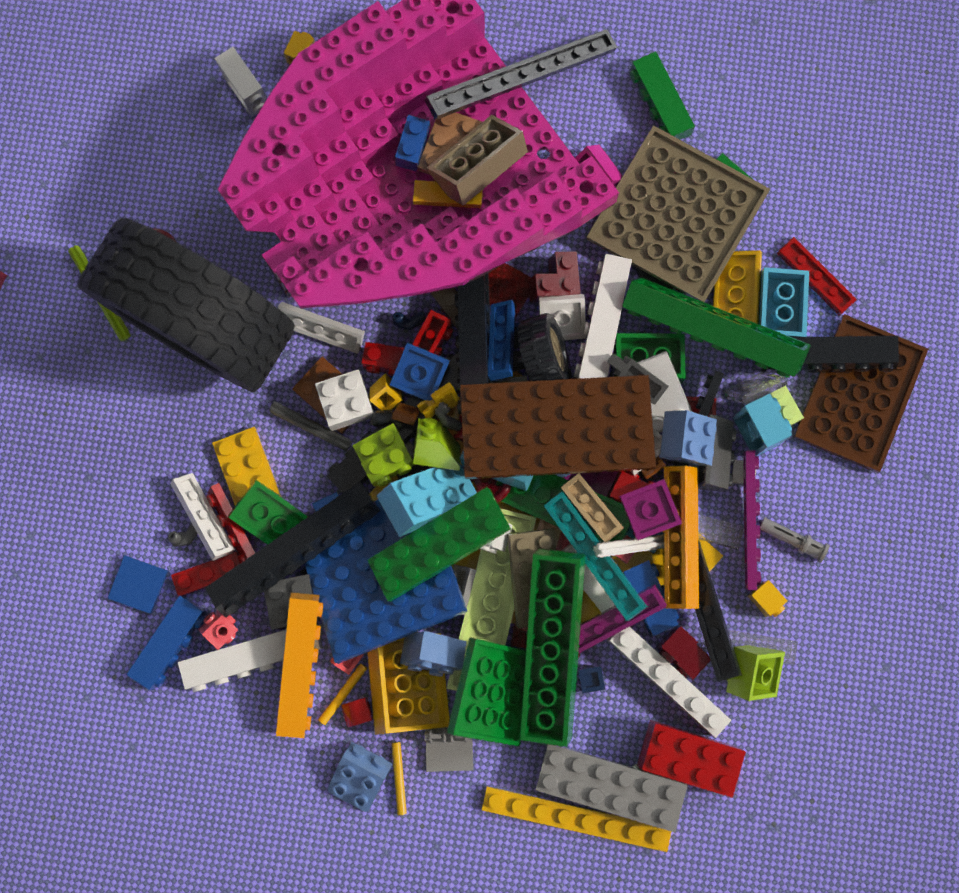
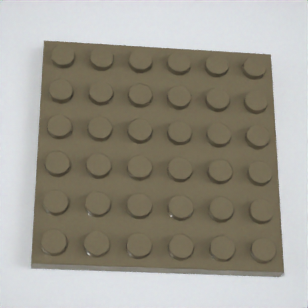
(678, 214)

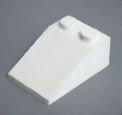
(674, 397)

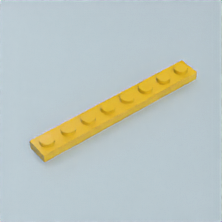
(575, 818)

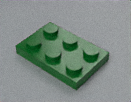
(265, 513)

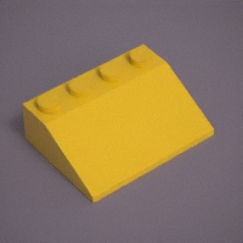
(403, 697)

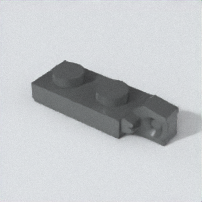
(630, 367)

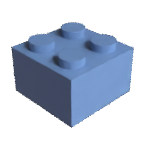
(688, 438)
(433, 653)

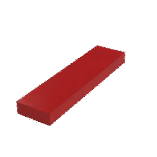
(819, 277)

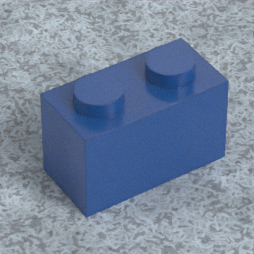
(412, 143)

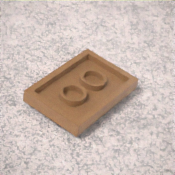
(444, 135)

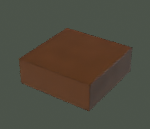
(406, 413)

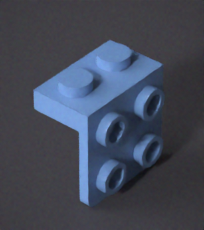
(359, 777)

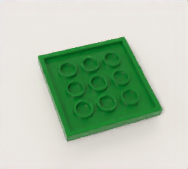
(490, 694)

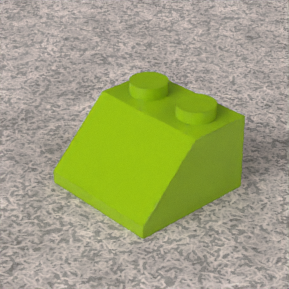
(435, 446)
(760, 673)

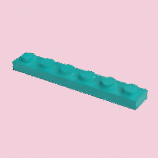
(603, 568)

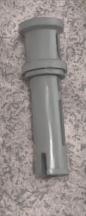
(804, 543)

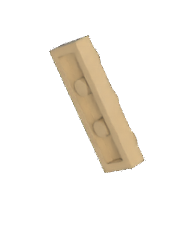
(592, 508)

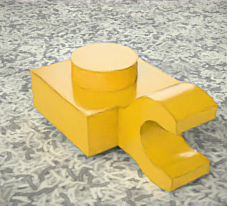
(444, 394)

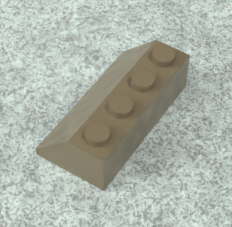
(478, 159)

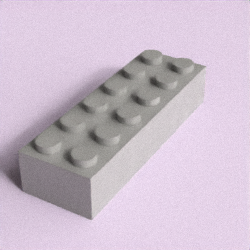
(612, 787)

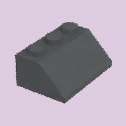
(718, 475)

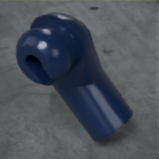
(406, 322)

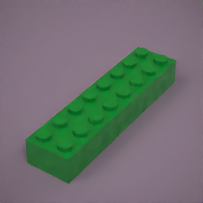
(716, 326)
(552, 647)

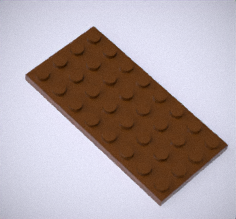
(557, 427)

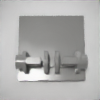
(447, 751)

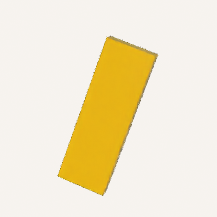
(431, 194)

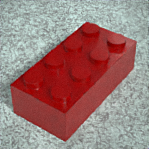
(691, 758)

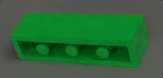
(661, 96)

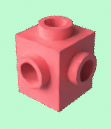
(218, 629)

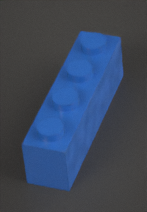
(166, 643)

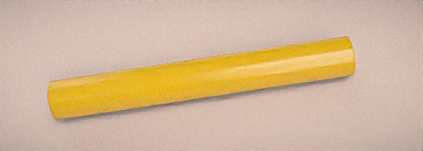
(342, 694)
(398, 778)

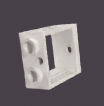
(241, 81)

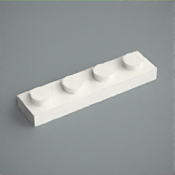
(324, 328)
(202, 516)

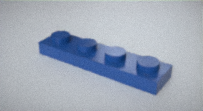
(501, 340)

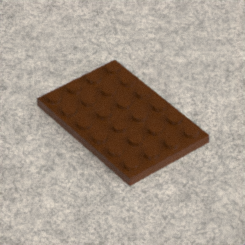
(860, 411)

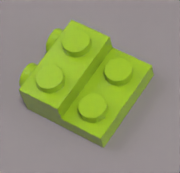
(384, 456)

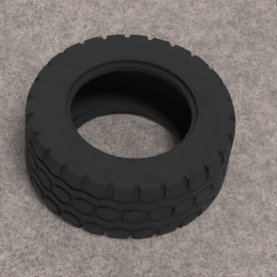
(187, 303)

